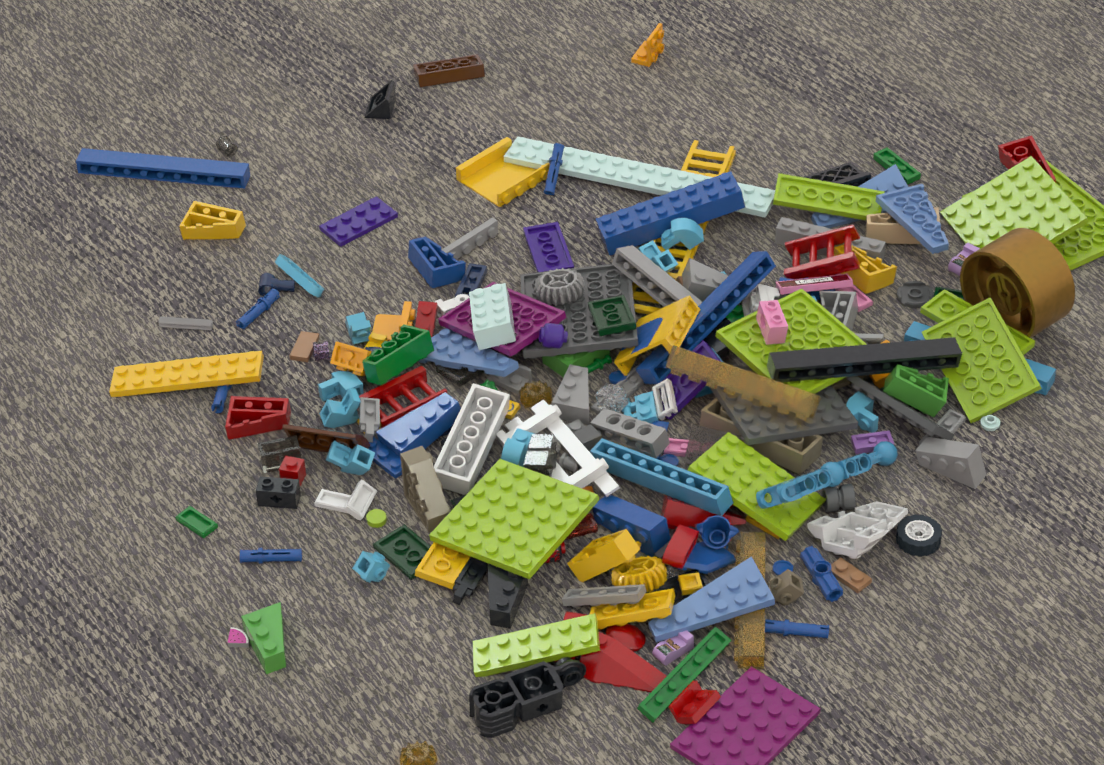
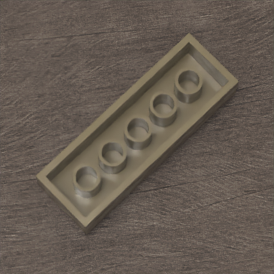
(792, 454)

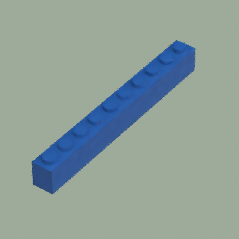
(163, 168)
(712, 312)

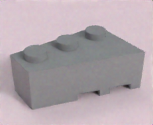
(701, 279)
(841, 305)
(953, 459)

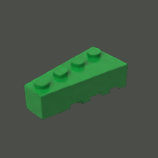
(397, 354)

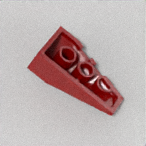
(682, 513)
(620, 666)

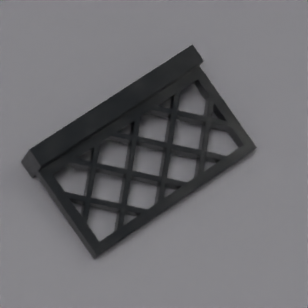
(855, 176)

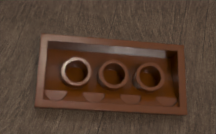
(449, 70)
(321, 439)

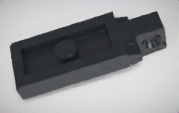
(469, 579)

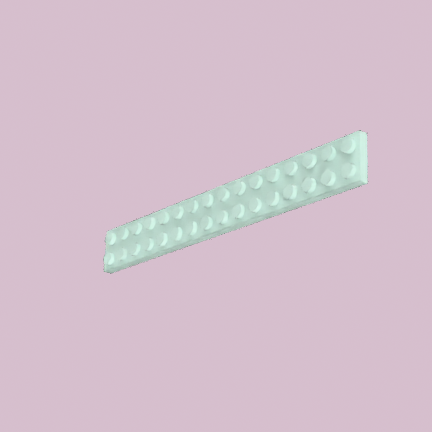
(626, 172)

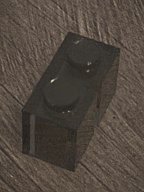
(274, 451)
(542, 453)

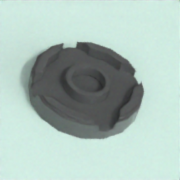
(914, 294)

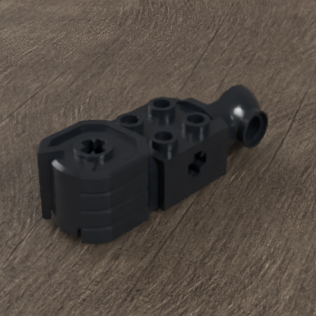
(522, 694)

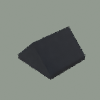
(382, 102)

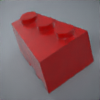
(256, 415)

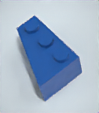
(434, 264)

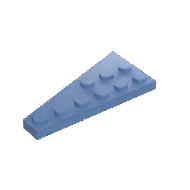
(887, 181)
(916, 214)
(458, 351)
(726, 597)

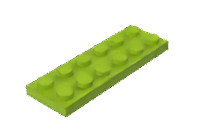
(826, 197)
(947, 305)
(535, 645)

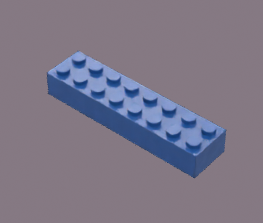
(651, 218)

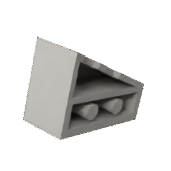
(573, 395)

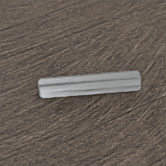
(185, 323)

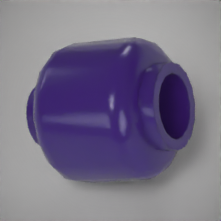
(552, 335)

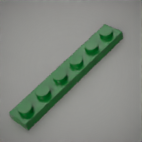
(684, 674)

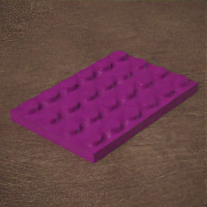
(527, 317)
(747, 724)

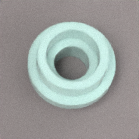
(990, 423)

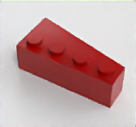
(1021, 149)

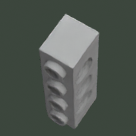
(631, 432)

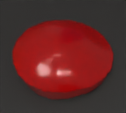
(627, 635)

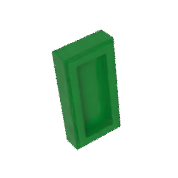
(196, 522)

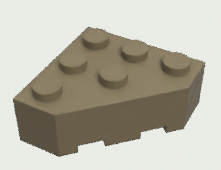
(423, 487)

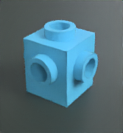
(371, 566)

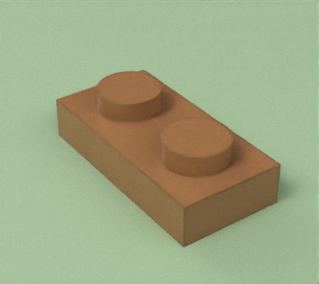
(850, 575)

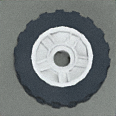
(918, 535)

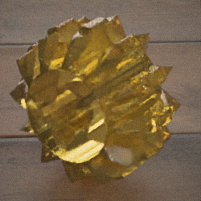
(534, 393)
(418, 754)

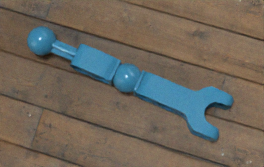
(829, 475)

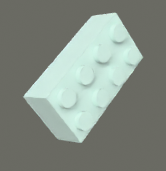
(492, 316)

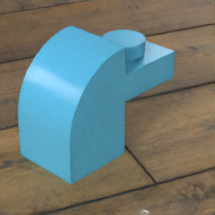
(682, 230)
(663, 260)
(358, 328)
(339, 385)
(862, 410)
(341, 413)
(516, 447)
(350, 460)

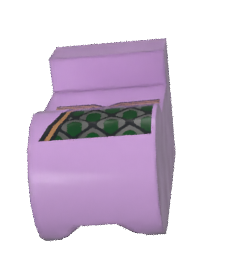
(957, 261)
(674, 647)

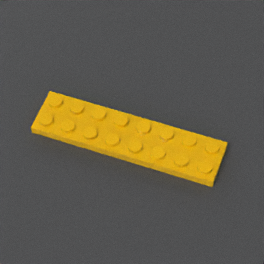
(187, 374)

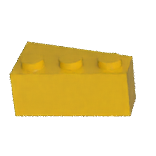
(212, 222)
(872, 272)
(604, 555)

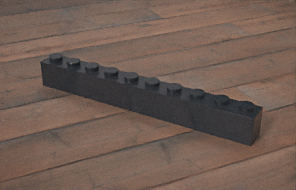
(863, 359)

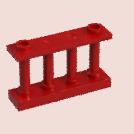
(825, 267)
(402, 386)

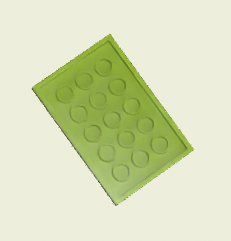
(991, 363)
(748, 472)

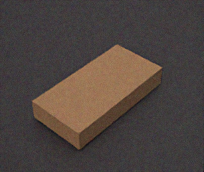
(304, 346)

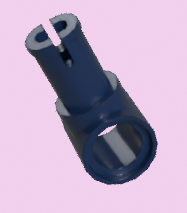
(268, 281)

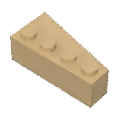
(887, 229)

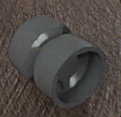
(839, 498)

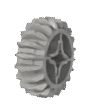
(559, 286)

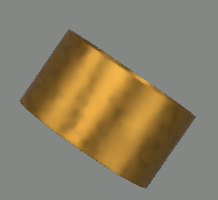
(1023, 278)

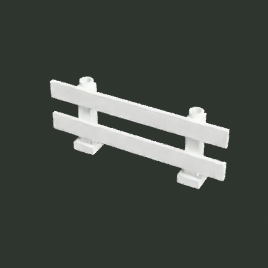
(592, 469)

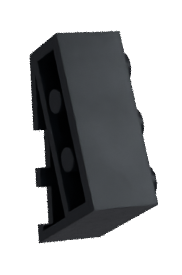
(505, 595)

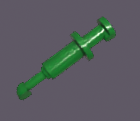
(598, 364)

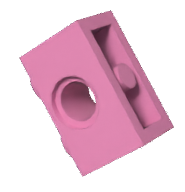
(772, 322)

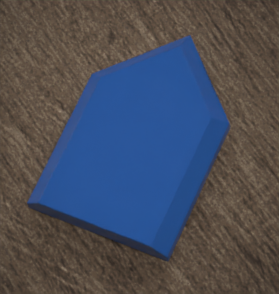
(708, 559)

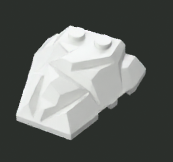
(858, 530)

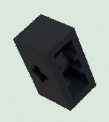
(278, 492)

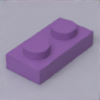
(866, 442)

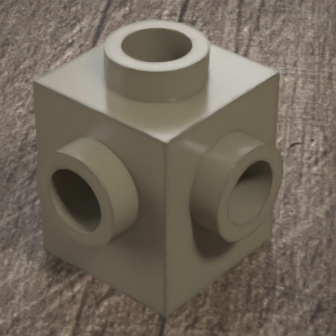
(786, 587)

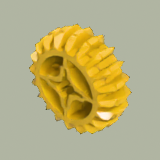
(641, 571)

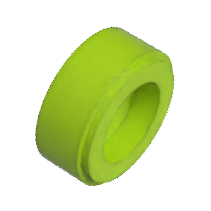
(376, 518)

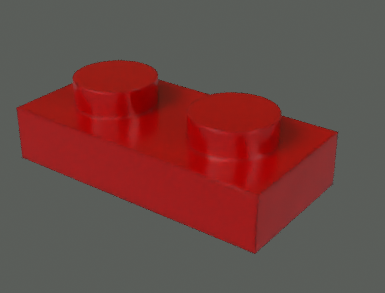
(426, 316)

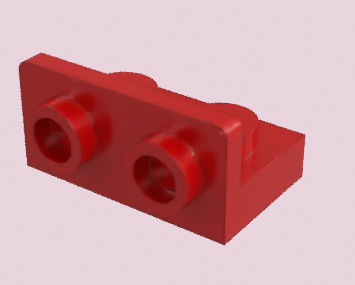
(693, 703)

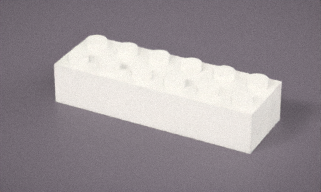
(471, 438)

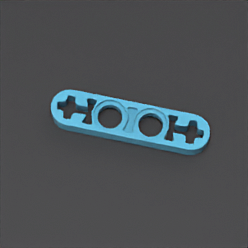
(299, 275)

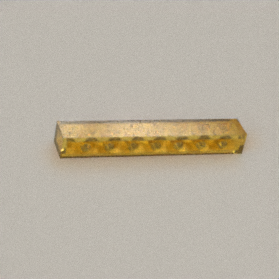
(744, 382)
(751, 625)

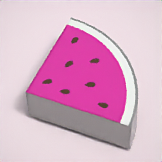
(237, 638)

